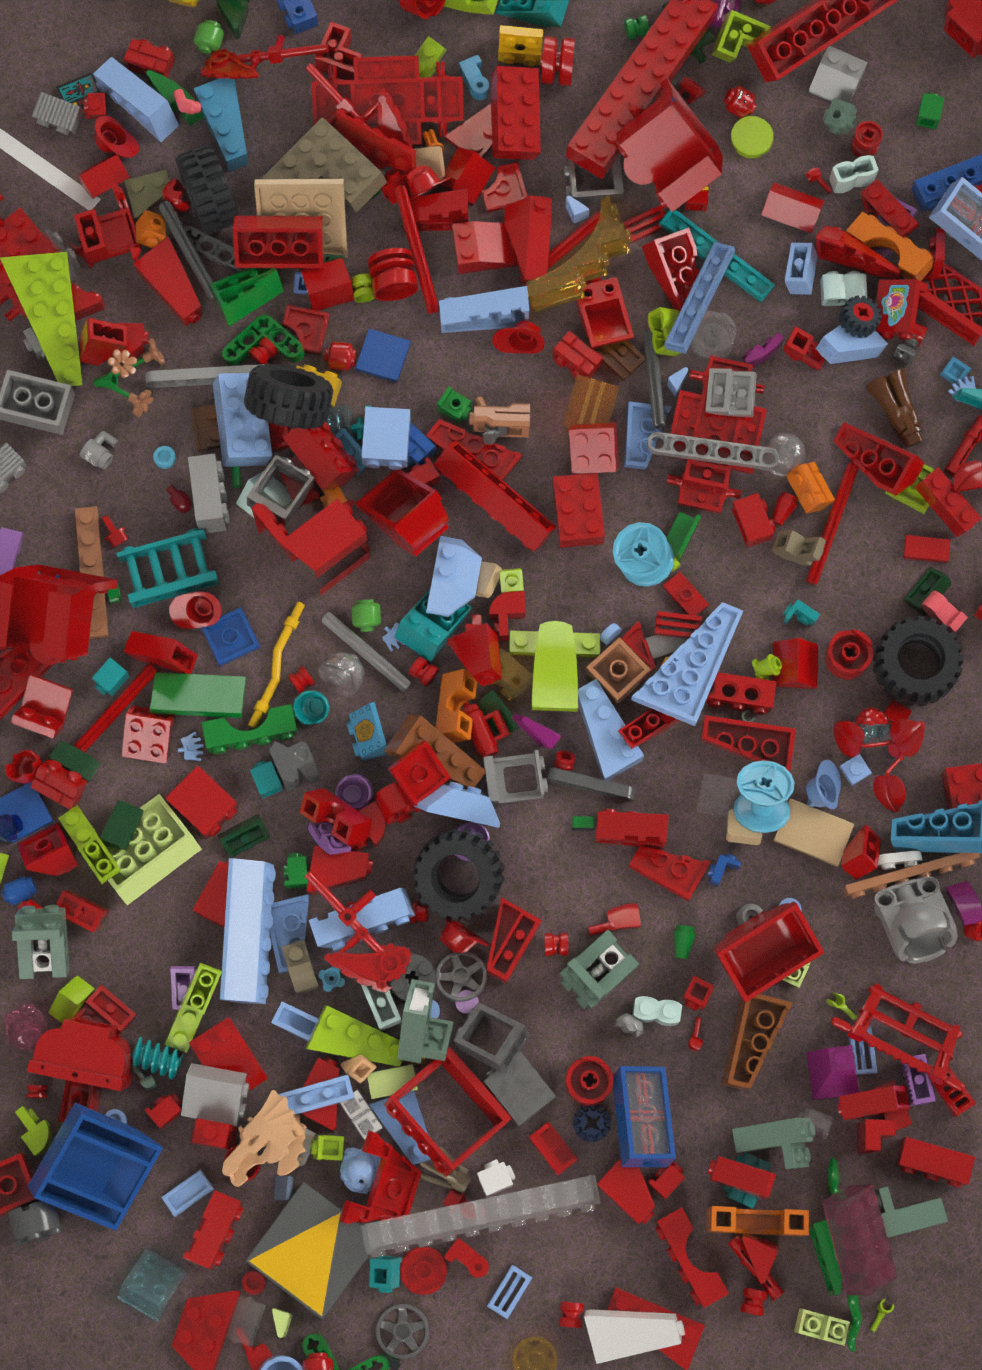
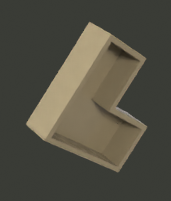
(328, 155)

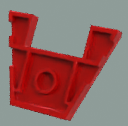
(392, 1187)

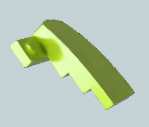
(555, 662)

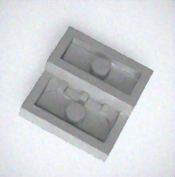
(731, 392)

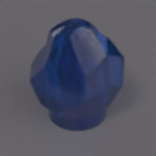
(10, 827)

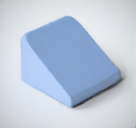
(576, 210)
(676, 381)

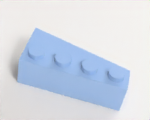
(136, 98)
(484, 310)
(602, 725)
(375, 917)

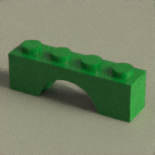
(278, 725)

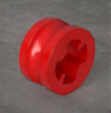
(564, 760)
(36, 1091)

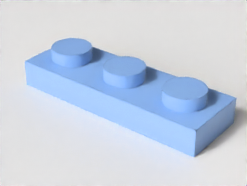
(319, 1095)

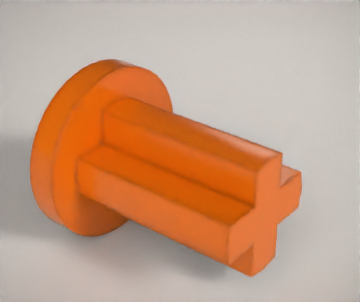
(431, 139)

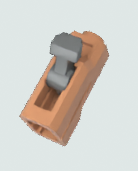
(500, 421)

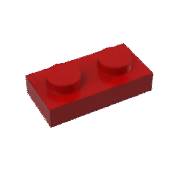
(937, 245)

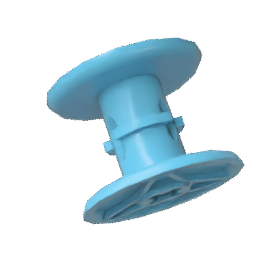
(643, 554)
(763, 796)

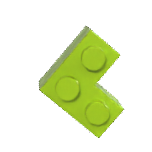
(734, 32)

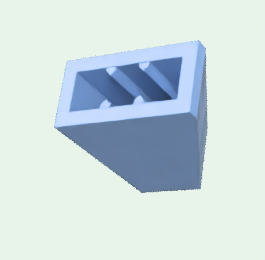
(842, 347)

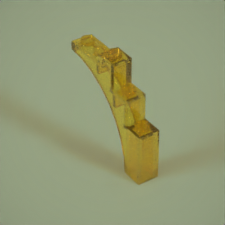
(590, 262)

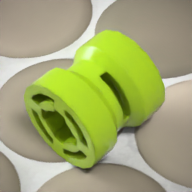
(363, 288)

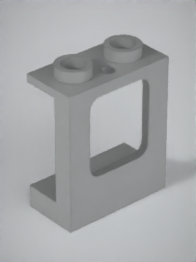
(496, 783)

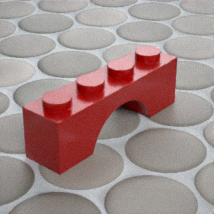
(705, 1286)

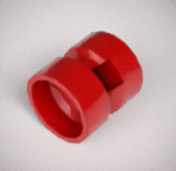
(866, 139)

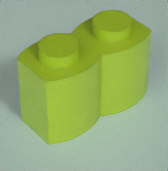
(660, 323)

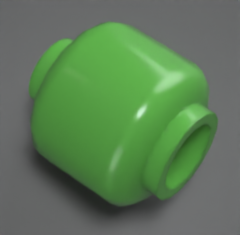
(208, 36)
(366, 615)

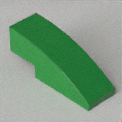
(165, 88)

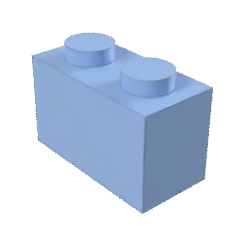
(801, 268)

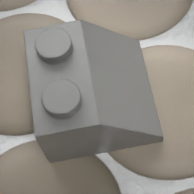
(837, 76)

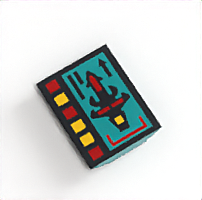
(77, 89)

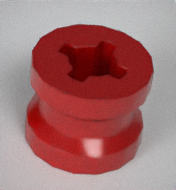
(301, 679)

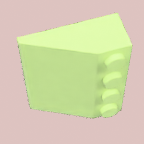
(154, 850)

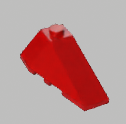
(529, 230)
(844, 249)
(673, 265)
(879, 460)

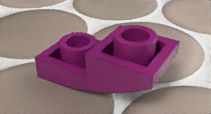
(761, 354)
(966, 902)

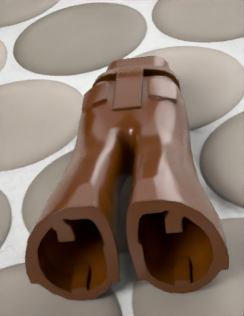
(903, 418)

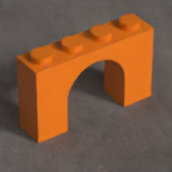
(759, 1222)

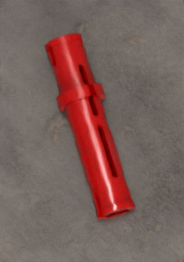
(971, 438)
(737, 1245)

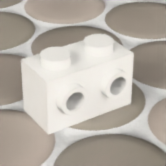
(495, 1177)

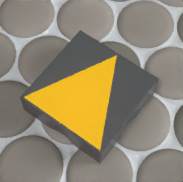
(310, 1251)

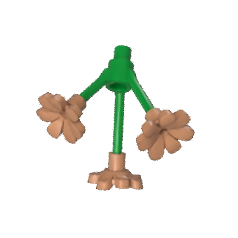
(123, 367)

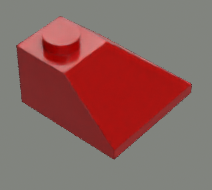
(48, 852)

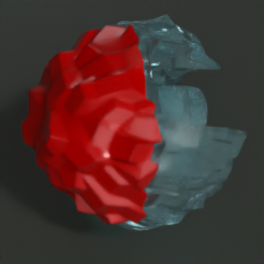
(872, 723)

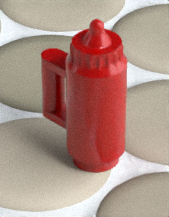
(481, 734)

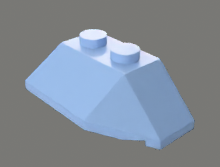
(453, 577)
(461, 804)

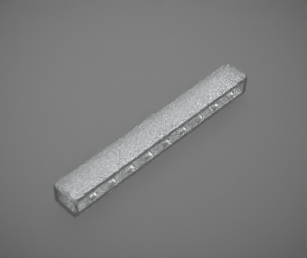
(480, 1214)

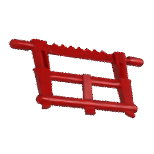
(945, 1050)

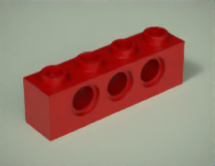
(740, 685)

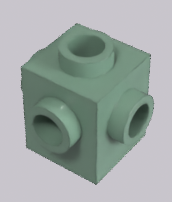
(840, 117)

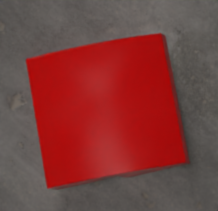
(108, 1009)

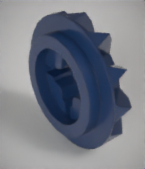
(591, 1134)

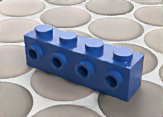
(299, 14)
(932, 187)

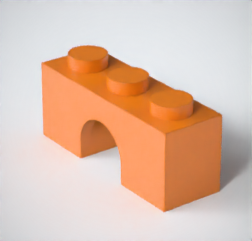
(454, 691)

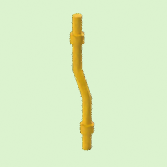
(261, 706)

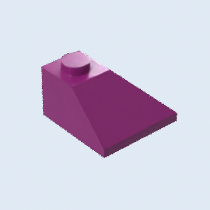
(832, 1072)

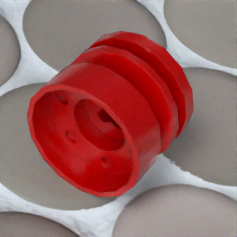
(392, 274)

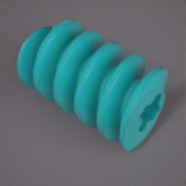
(157, 1059)

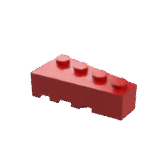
(750, 739)

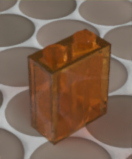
(590, 402)

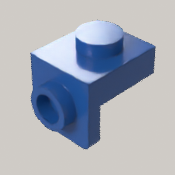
(716, 871)

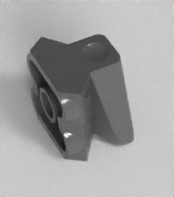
(293, 763)

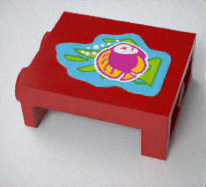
(898, 307)

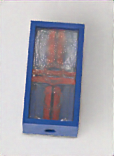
(643, 1117)

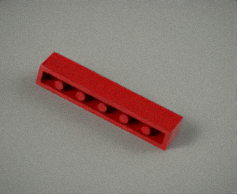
(494, 496)

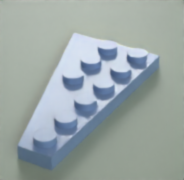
(689, 673)

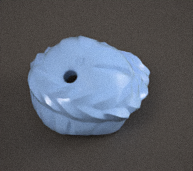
(359, 1166)

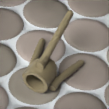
(456, 1180)

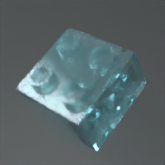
(151, 1284)

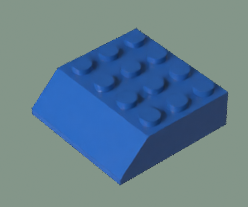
(94, 1167)

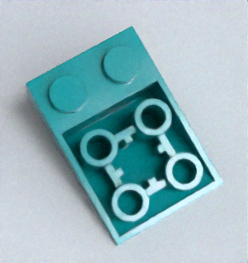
(538, 12)
(426, 631)

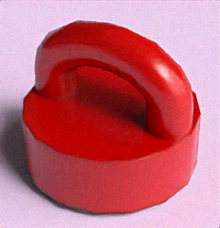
(973, 931)

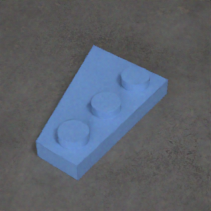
(637, 431)
(288, 926)
(406, 1143)

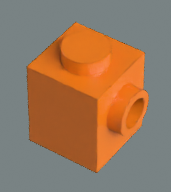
(150, 229)

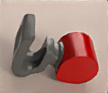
(906, 351)

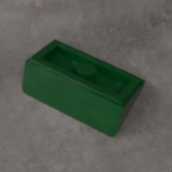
(930, 581)
(491, 703)
(121, 825)
(243, 836)

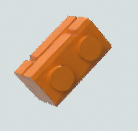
(810, 487)

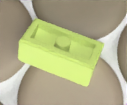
(388, 1081)
(282, 1321)

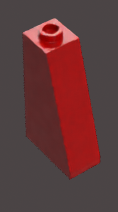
(167, 278)

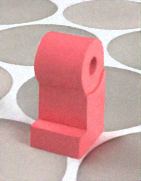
(939, 608)

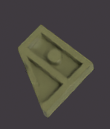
(145, 191)

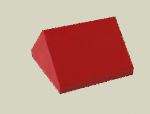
(468, 172)
(328, 285)
(798, 663)
(79, 1093)

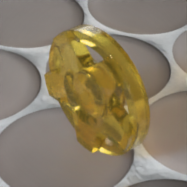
(535, 1356)

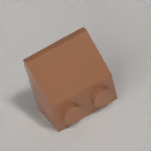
(617, 671)

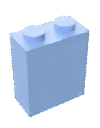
(386, 437)

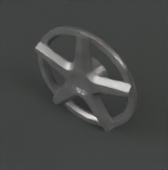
(461, 976)
(402, 1331)

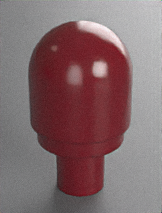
(179, 499)

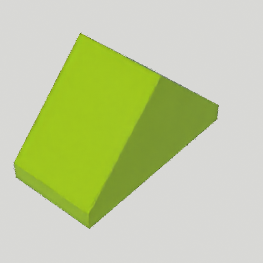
(71, 999)

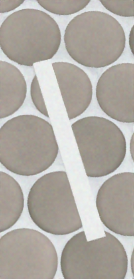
(46, 170)

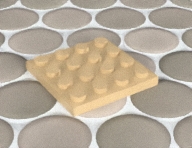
(307, 198)

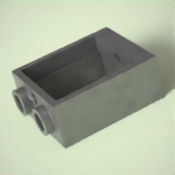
(594, 197)
(286, 467)
(508, 1050)

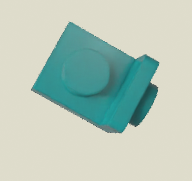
(803, 612)

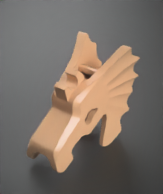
(272, 1128)

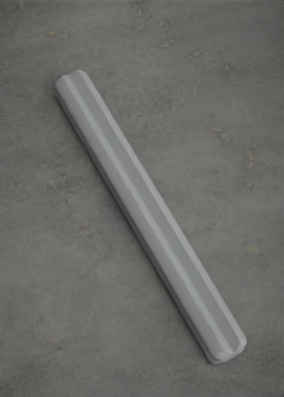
(366, 651)

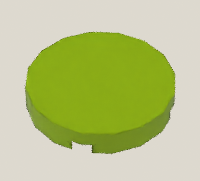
(752, 137)

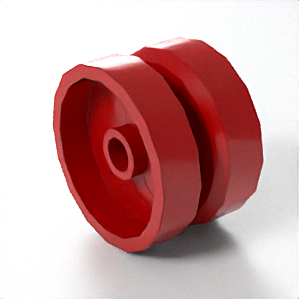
(557, 61)

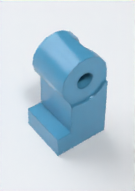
(473, 79)

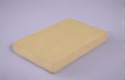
(815, 833)

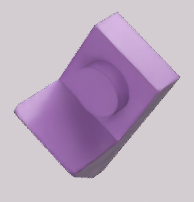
(180, 981)

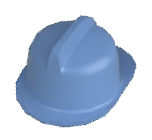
(825, 786)

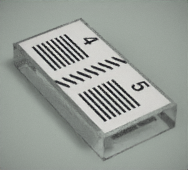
(361, 1115)

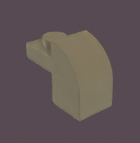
(798, 548)
(300, 967)

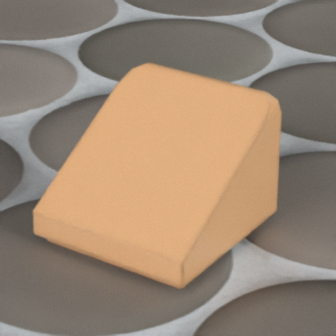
(358, 1068)

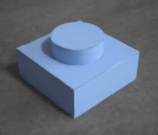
(855, 770)

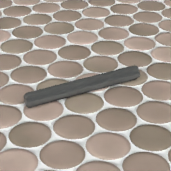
(187, 247)
(654, 382)

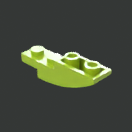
(428, 55)
(89, 844)
(193, 1007)

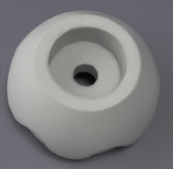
(746, 911)
(630, 1024)

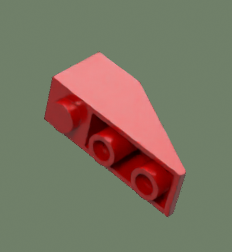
(646, 727)

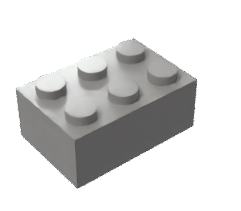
(35, 402)
(208, 493)

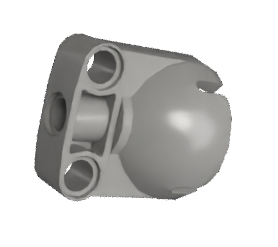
(916, 919)

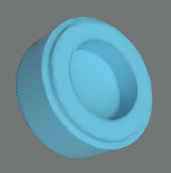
(164, 457)

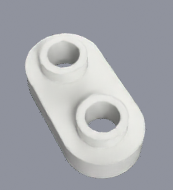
(909, 859)

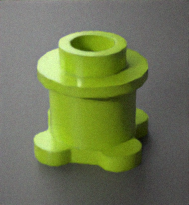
(769, 666)

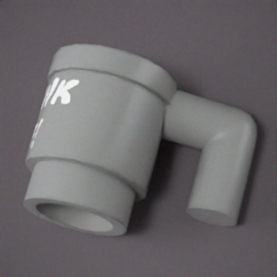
(96, 453)

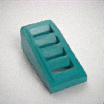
(969, 396)

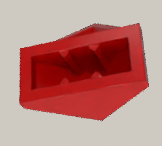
(762, 1254)

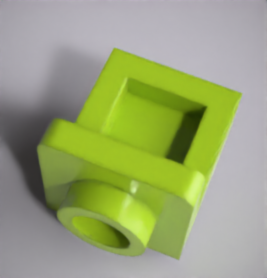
(511, 580)
(327, 1147)

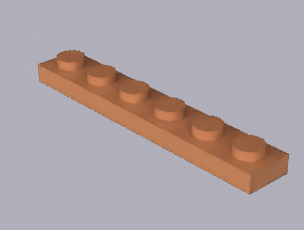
(92, 563)
(922, 870)

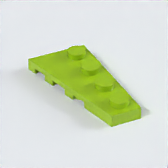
(348, 1037)

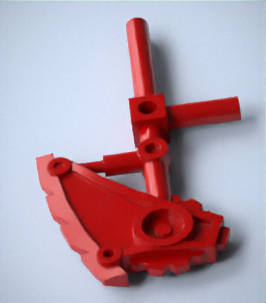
(229, 65)
(388, 115)
(369, 968)

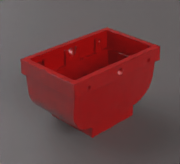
(965, 24)
(405, 511)
(767, 949)
(84, 1050)

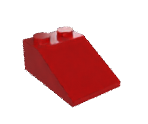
(482, 247)
(227, 1050)

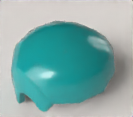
(311, 707)

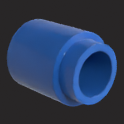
(19, 890)

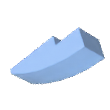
(295, 1021)

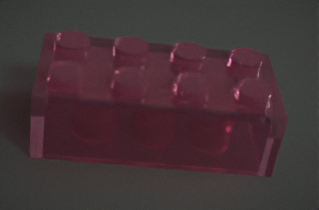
(860, 1239)

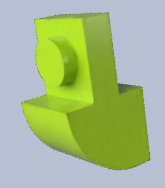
(38, 1135)

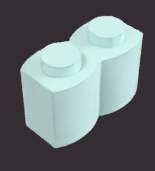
(853, 174)
(839, 288)
(663, 1012)

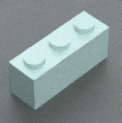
(382, 1007)

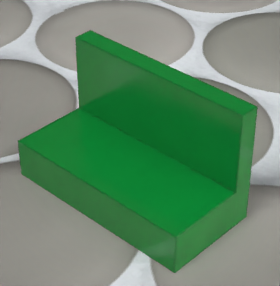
(682, 533)

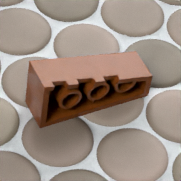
(456, 762)
(752, 1038)

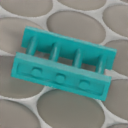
(162, 589)

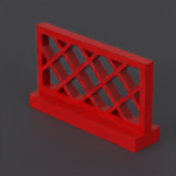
(945, 312)

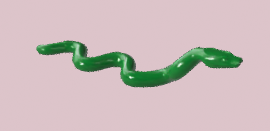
(852, 1300)

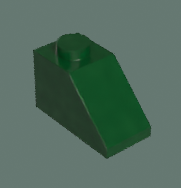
(234, 13)

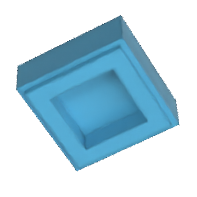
(955, 370)

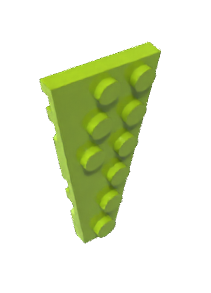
(46, 297)

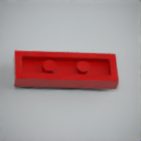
(889, 208)

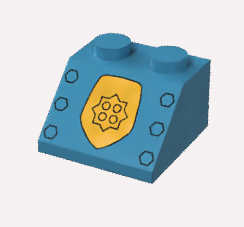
(368, 733)

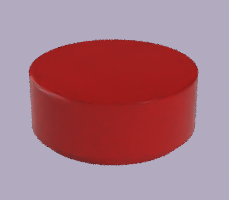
(254, 1282)

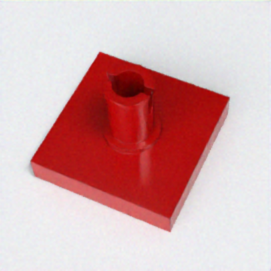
(419, 772)

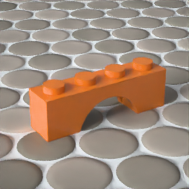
(913, 261)

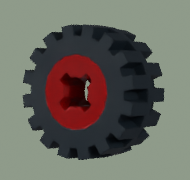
(860, 316)

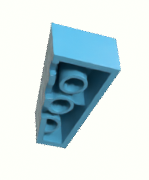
(223, 118)
(942, 831)

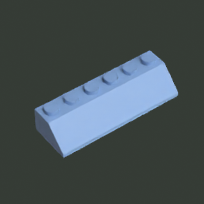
(247, 931)

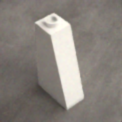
(630, 1333)

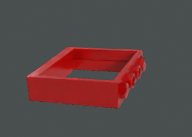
(473, 1088)

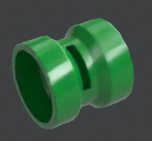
(636, 27)

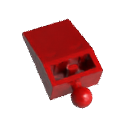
(604, 313)

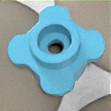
(326, 974)

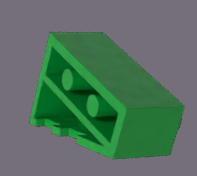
(245, 292)

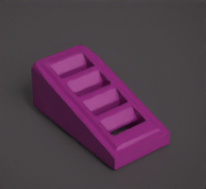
(540, 734)

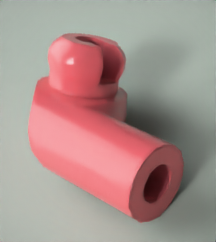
(186, 105)

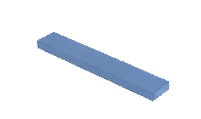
(699, 297)

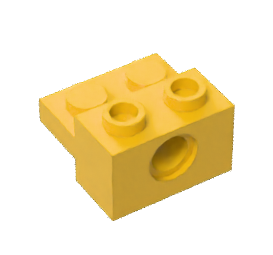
(515, 37)

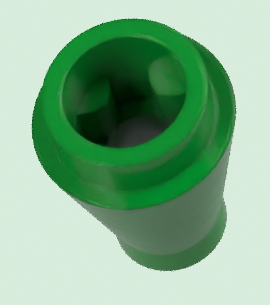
(683, 940)

